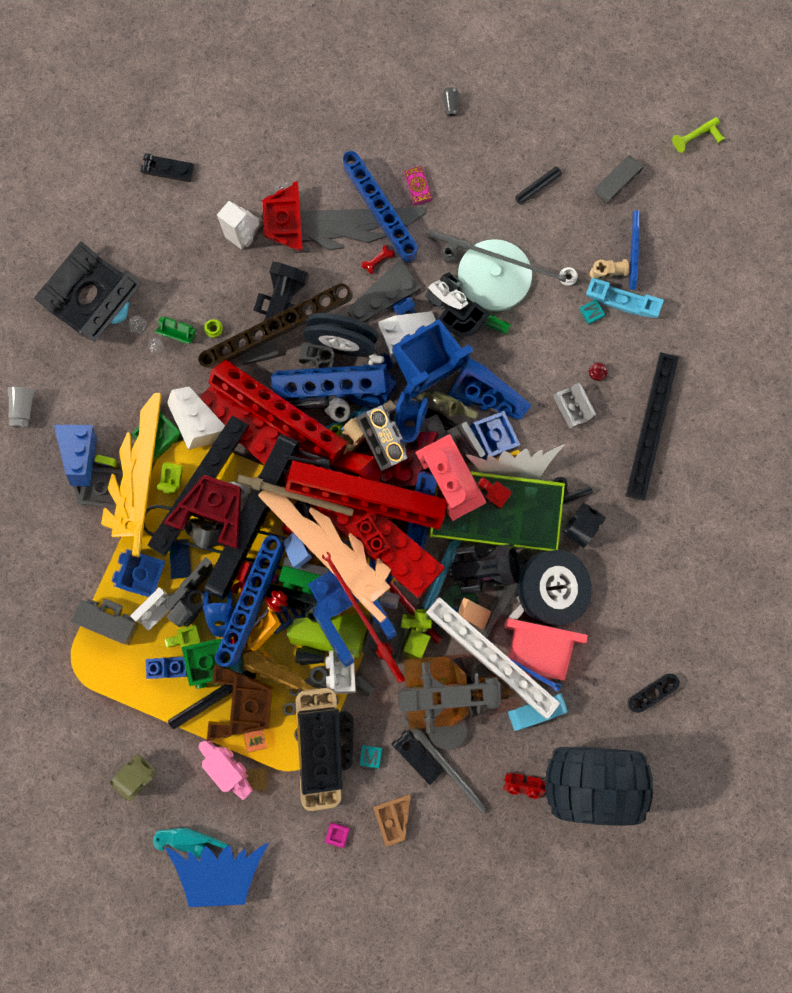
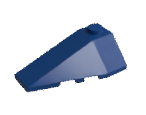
(482, 387)

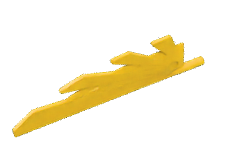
(134, 487)

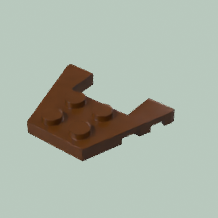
(249, 704)

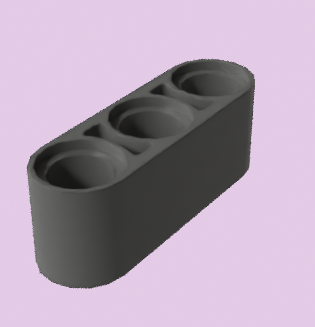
(618, 178)

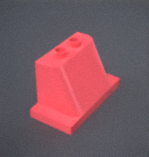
(452, 477)
(542, 648)

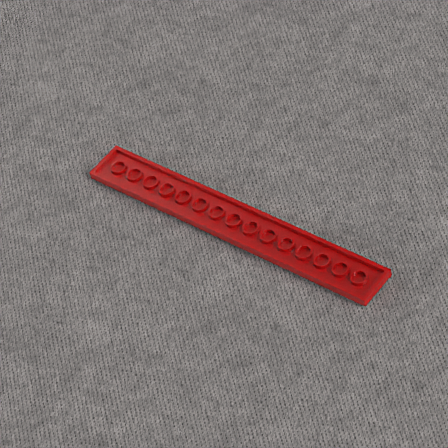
(405, 558)

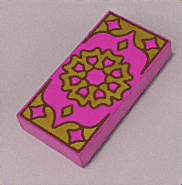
(418, 185)

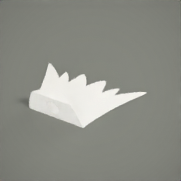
(521, 466)

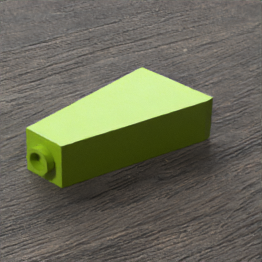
(309, 634)

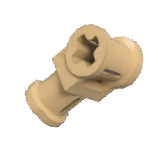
(609, 269)

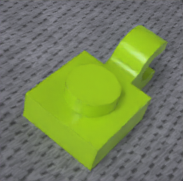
(186, 637)

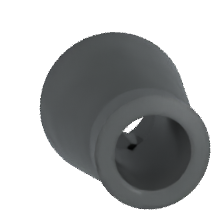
(450, 99)

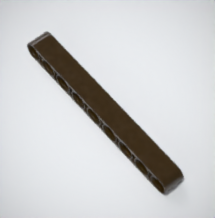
(266, 326)

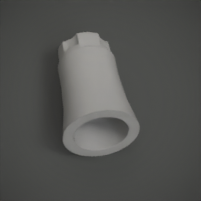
(335, 402)
(19, 406)

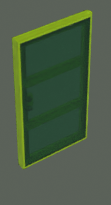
(527, 518)

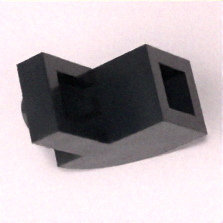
(453, 284)

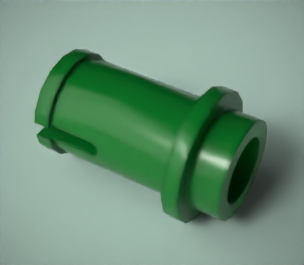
(498, 324)

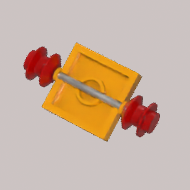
(266, 620)

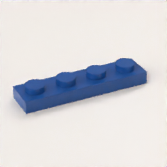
(425, 484)

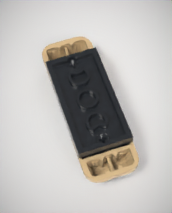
(319, 749)

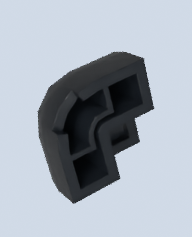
(464, 321)

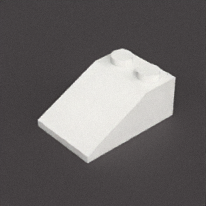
(398, 326)

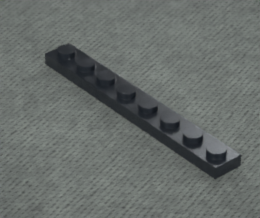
(651, 426)
(210, 466)

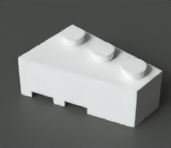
(238, 224)
(194, 418)

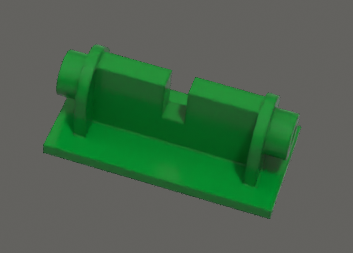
(184, 332)

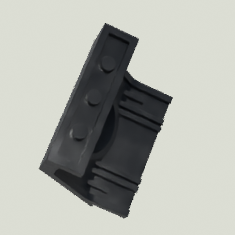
(77, 271)

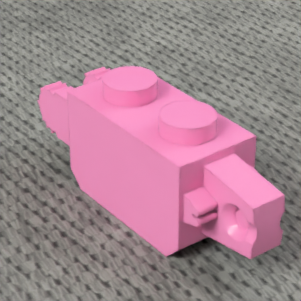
(225, 769)

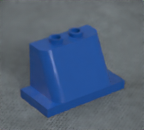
(429, 357)

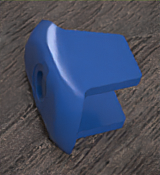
(412, 411)
(218, 612)

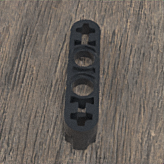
(296, 600)

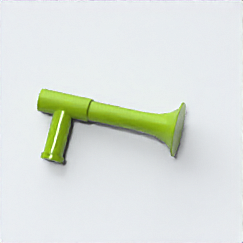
(680, 142)

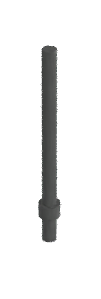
(419, 734)

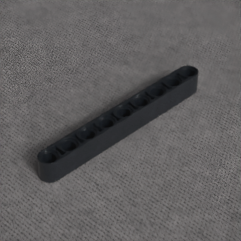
(251, 519)

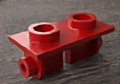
(532, 788)

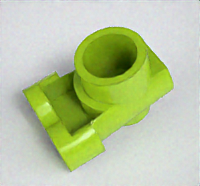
(419, 620)

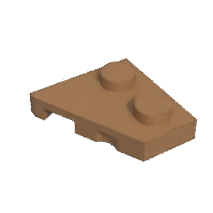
(393, 819)

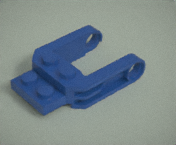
(331, 602)

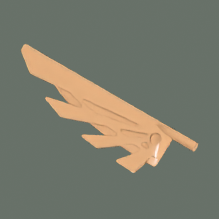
(322, 538)

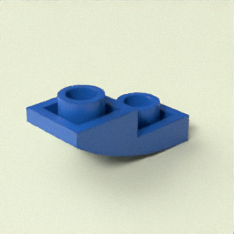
(165, 668)

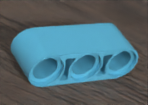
(528, 716)

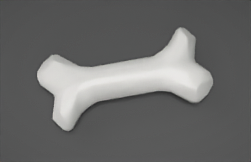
(375, 359)

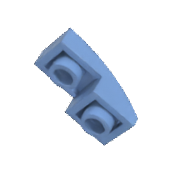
(296, 551)

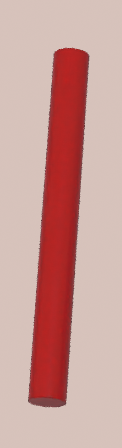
(411, 609)

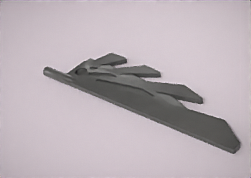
(349, 223)

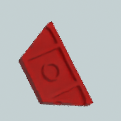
(283, 217)

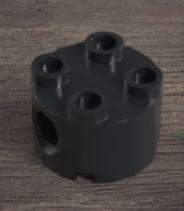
(584, 525)

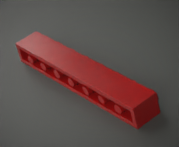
(366, 495)

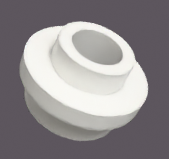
(570, 271)

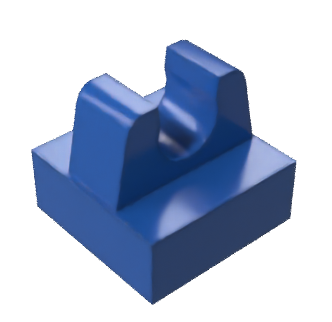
(404, 305)

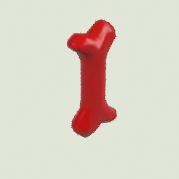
(369, 265)

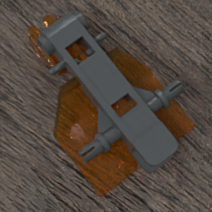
(440, 695)

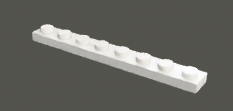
(492, 658)

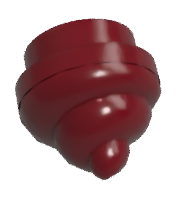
(598, 371)

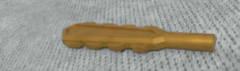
(268, 668)

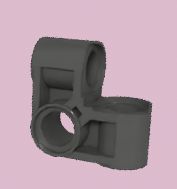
(313, 355)
(204, 532)
(187, 610)

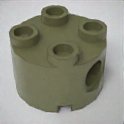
(132, 776)

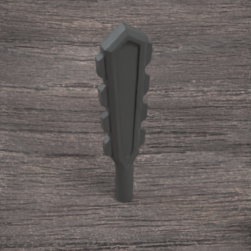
(500, 607)

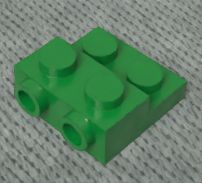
(200, 662)

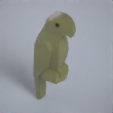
(445, 404)

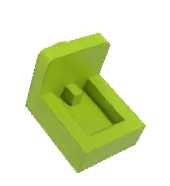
(170, 478)

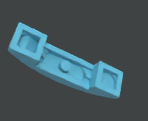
(623, 300)

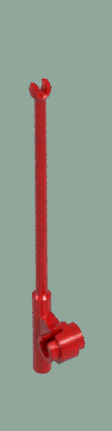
(384, 650)

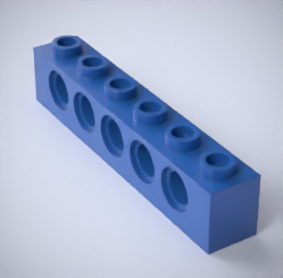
(376, 373)

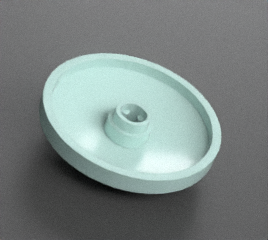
(492, 281)

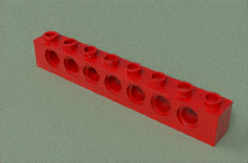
(276, 411)

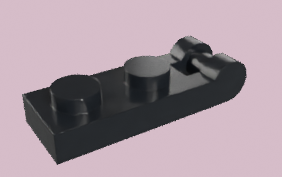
(167, 168)
(417, 758)

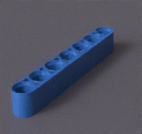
(378, 198)
(251, 612)

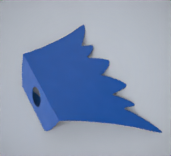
(216, 880)

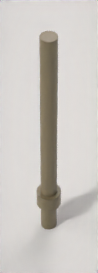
(258, 484)

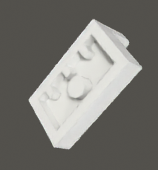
(152, 609)

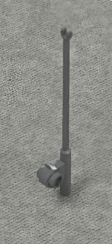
(454, 244)

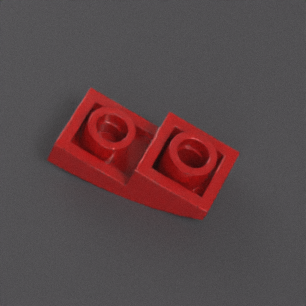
(370, 535)

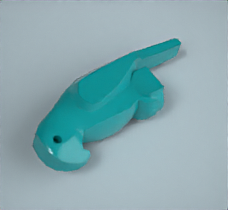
(184, 840)

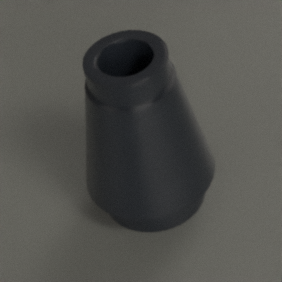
(309, 656)

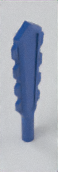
(634, 255)

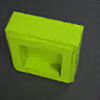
(106, 461)

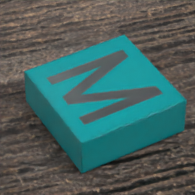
(592, 312)
(370, 756)

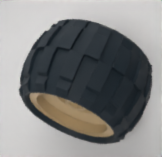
(599, 786)

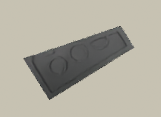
(387, 291)

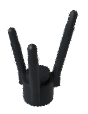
(318, 461)

